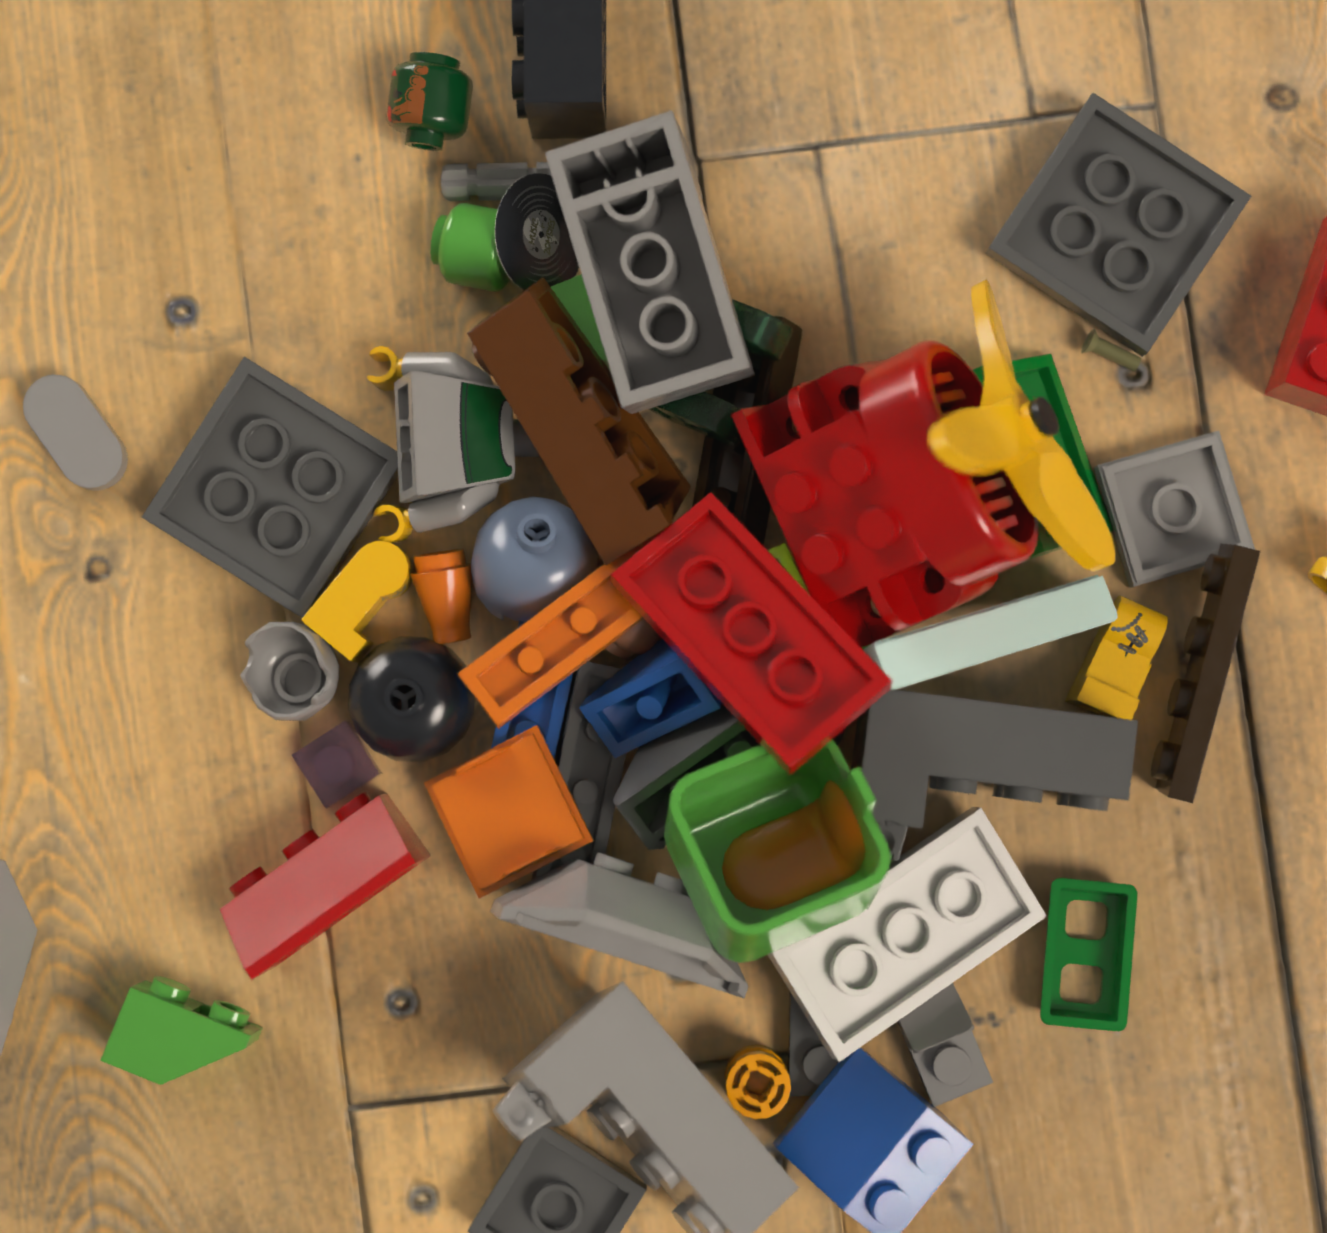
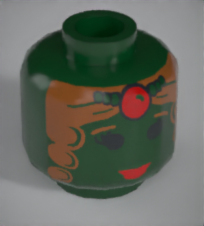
(429, 100)

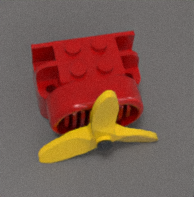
(918, 481)

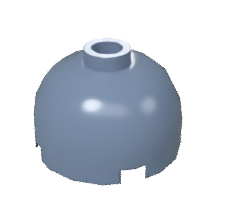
(529, 557)

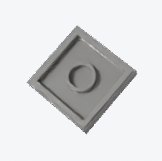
(1172, 507)

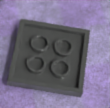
(1118, 224)
(274, 488)

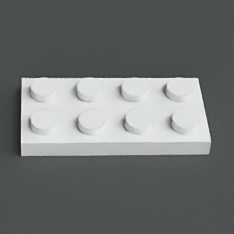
(928, 925)

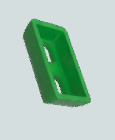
(1110, 954)

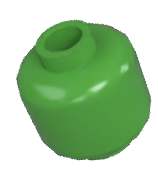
(467, 249)

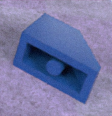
(647, 700)

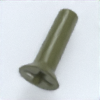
(1110, 351)

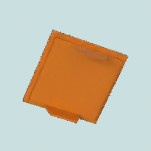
(508, 811)

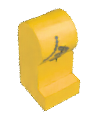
(357, 594)
(1119, 661)

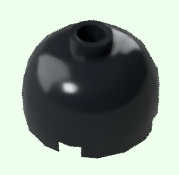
(441, 704)

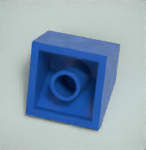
(872, 1144)

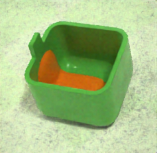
(775, 850)

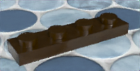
(1211, 646)

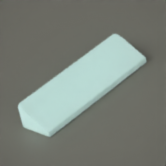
(994, 632)

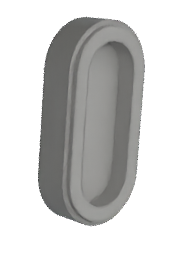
(75, 432)

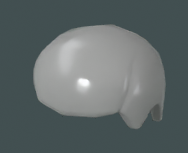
(290, 671)

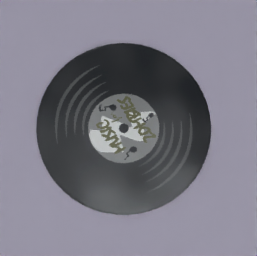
(534, 233)

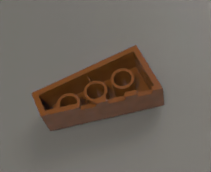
(568, 404)

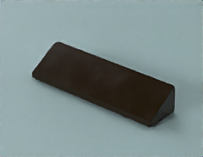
(728, 469)

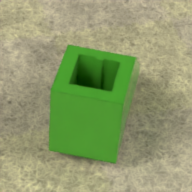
(170, 1035)

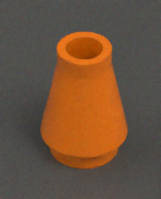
(444, 591)

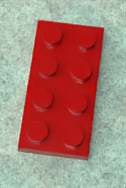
(751, 633)

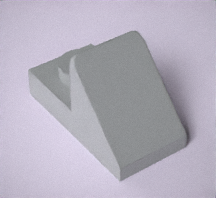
(944, 1047)

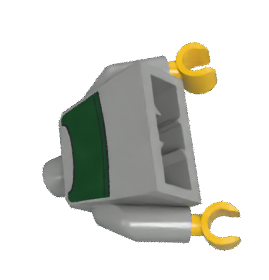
(451, 439)

